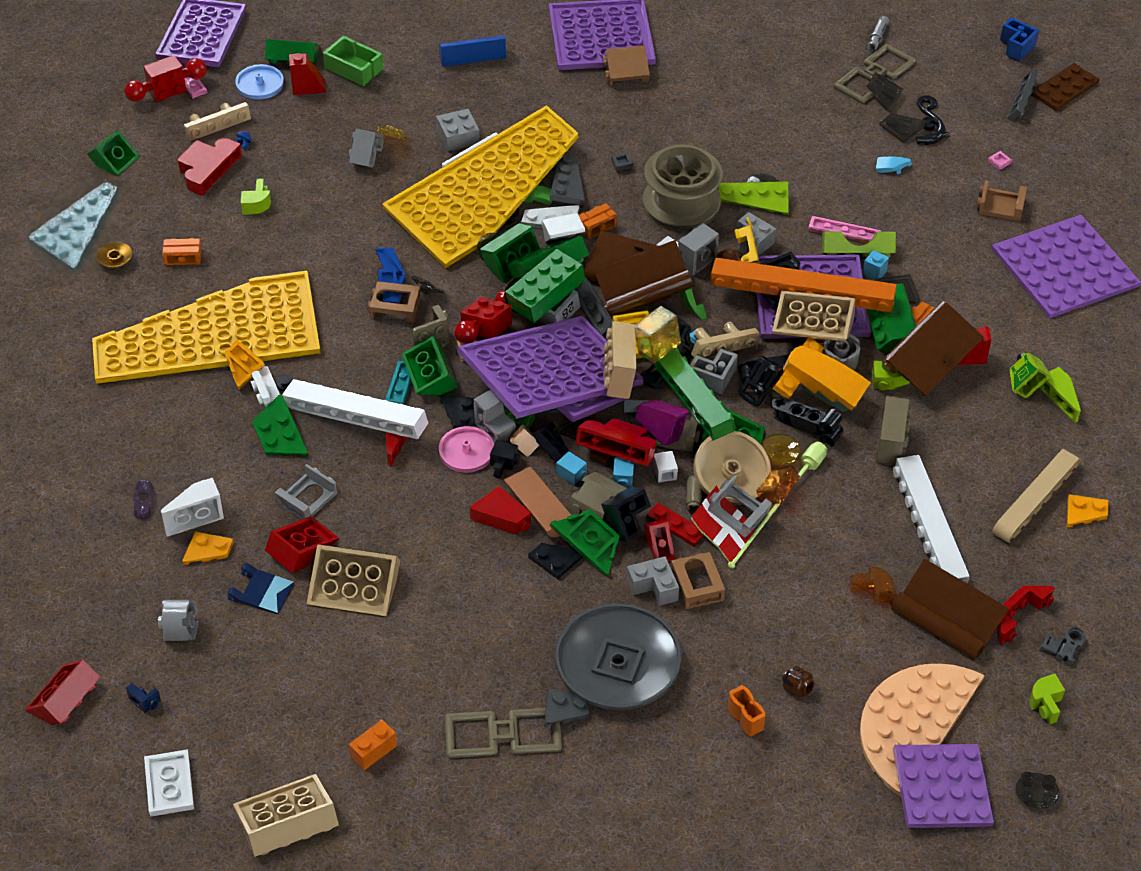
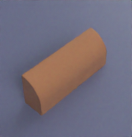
(537, 499)

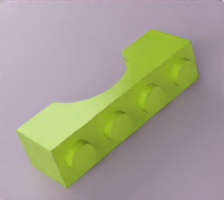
(835, 242)

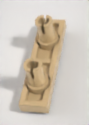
(218, 121)
(731, 341)

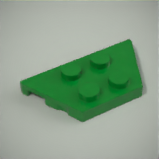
(278, 431)
(590, 538)

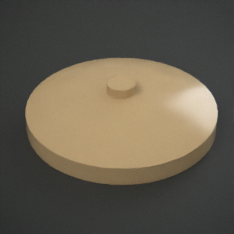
(730, 456)

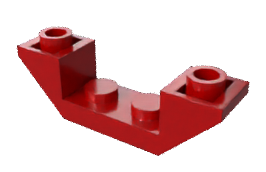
(1035, 595)

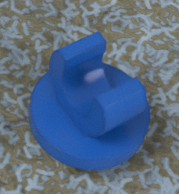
(243, 137)

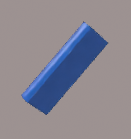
(472, 50)

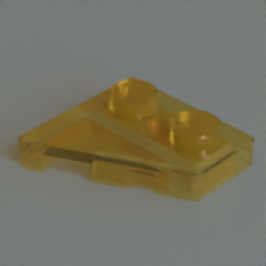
(392, 132)

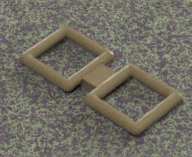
(871, 69)
(499, 732)

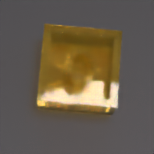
(657, 334)

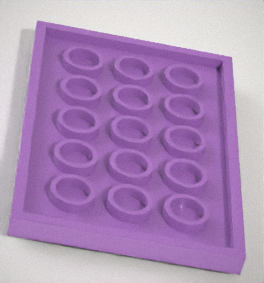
(201, 31)

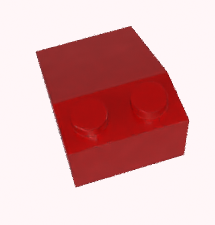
(297, 543)

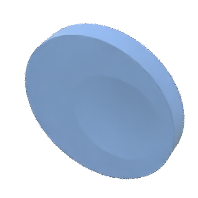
(259, 82)

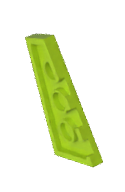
(760, 195)

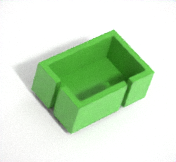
(343, 61)

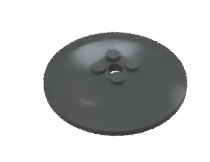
(618, 632)

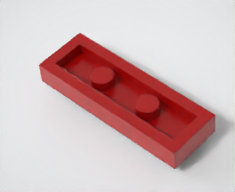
(678, 525)

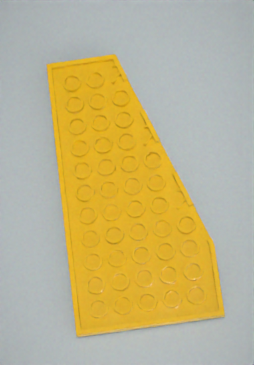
(481, 187)
(266, 315)

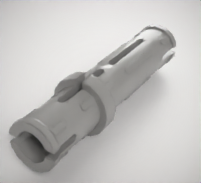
(876, 36)

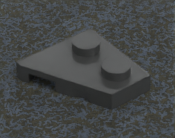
(564, 708)

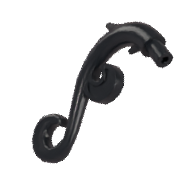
(932, 121)

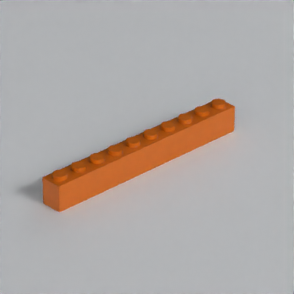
(774, 279)

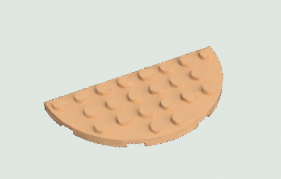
(913, 709)

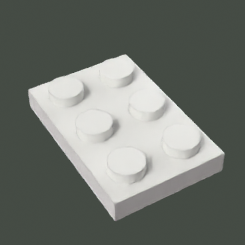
(169, 783)

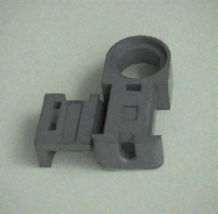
(1066, 647)

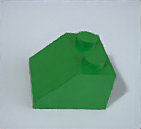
(113, 153)

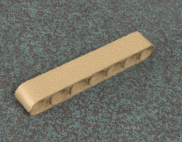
(1035, 495)

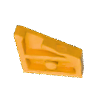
(242, 363)
(1085, 510)
(207, 547)

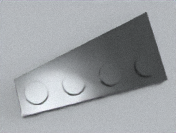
(567, 182)

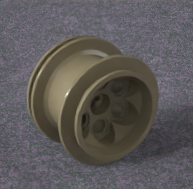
(682, 187)

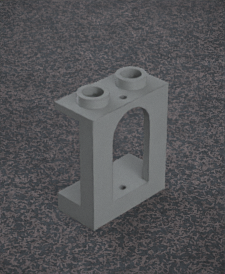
(313, 476)
(729, 489)

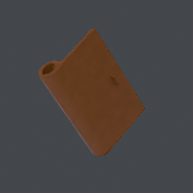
(611, 249)
(643, 278)
(932, 348)
(949, 609)

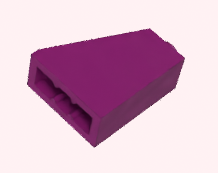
(662, 420)

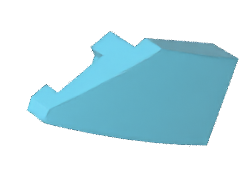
(891, 164)

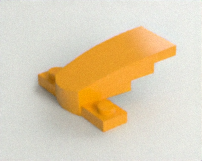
(821, 374)

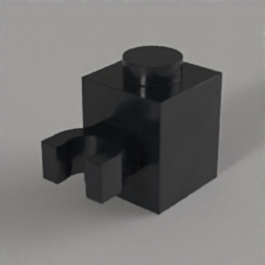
(504, 456)

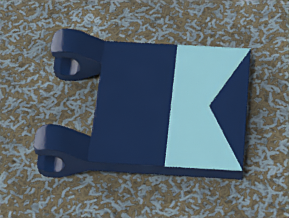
(263, 591)

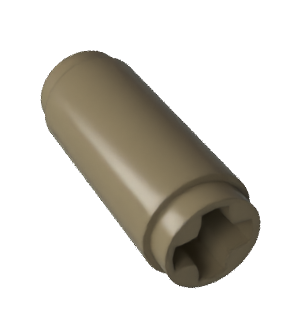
(694, 495)

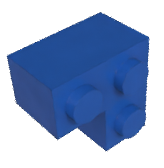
(1019, 37)

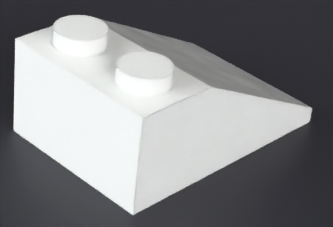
(562, 226)
(193, 508)

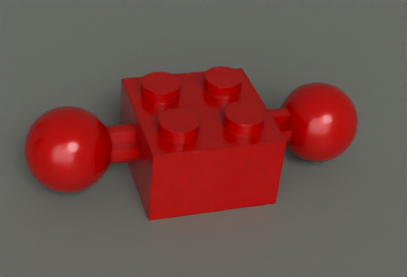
(165, 79)
(484, 319)

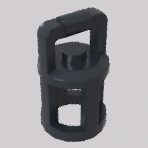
(756, 384)

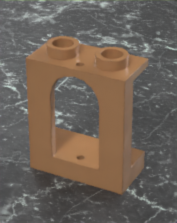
(392, 308)
(701, 596)

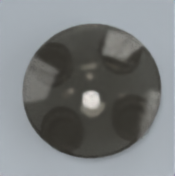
(1037, 790)

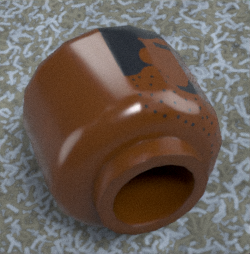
(798, 681)

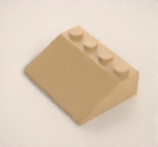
(814, 316)
(353, 580)
(286, 815)

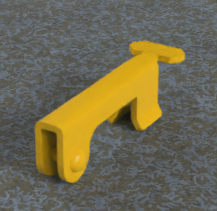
(746, 234)

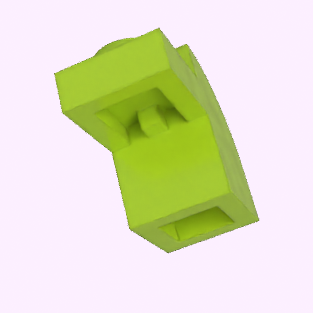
(256, 201)
(1044, 696)

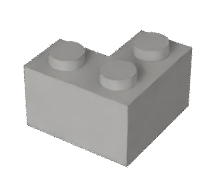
(365, 147)
(763, 234)
(716, 372)
(491, 418)
(656, 577)

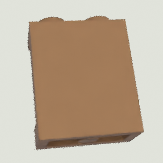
(626, 64)
(1001, 203)

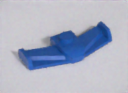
(391, 273)

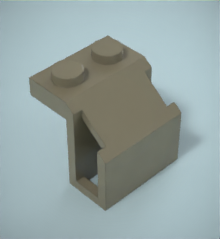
(593, 493)

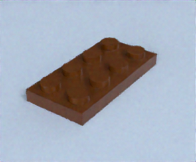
(1065, 87)

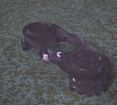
(142, 508)

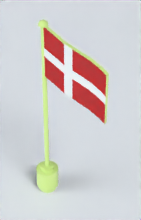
(727, 539)

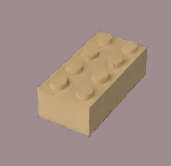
(619, 360)

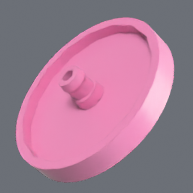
(466, 449)

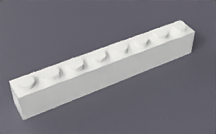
(355, 409)
(929, 516)

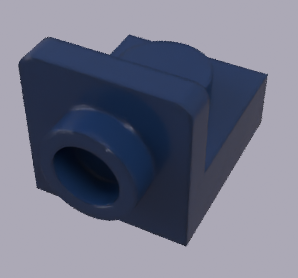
(142, 699)

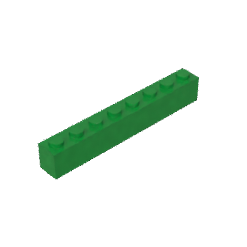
(695, 394)

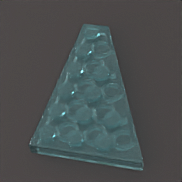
(72, 231)

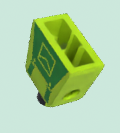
(1028, 374)

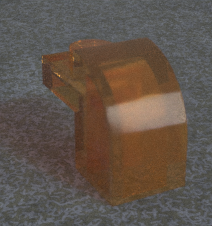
(877, 581)

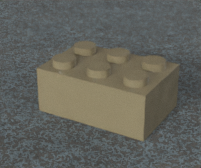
(893, 430)

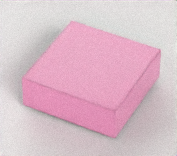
(999, 160)

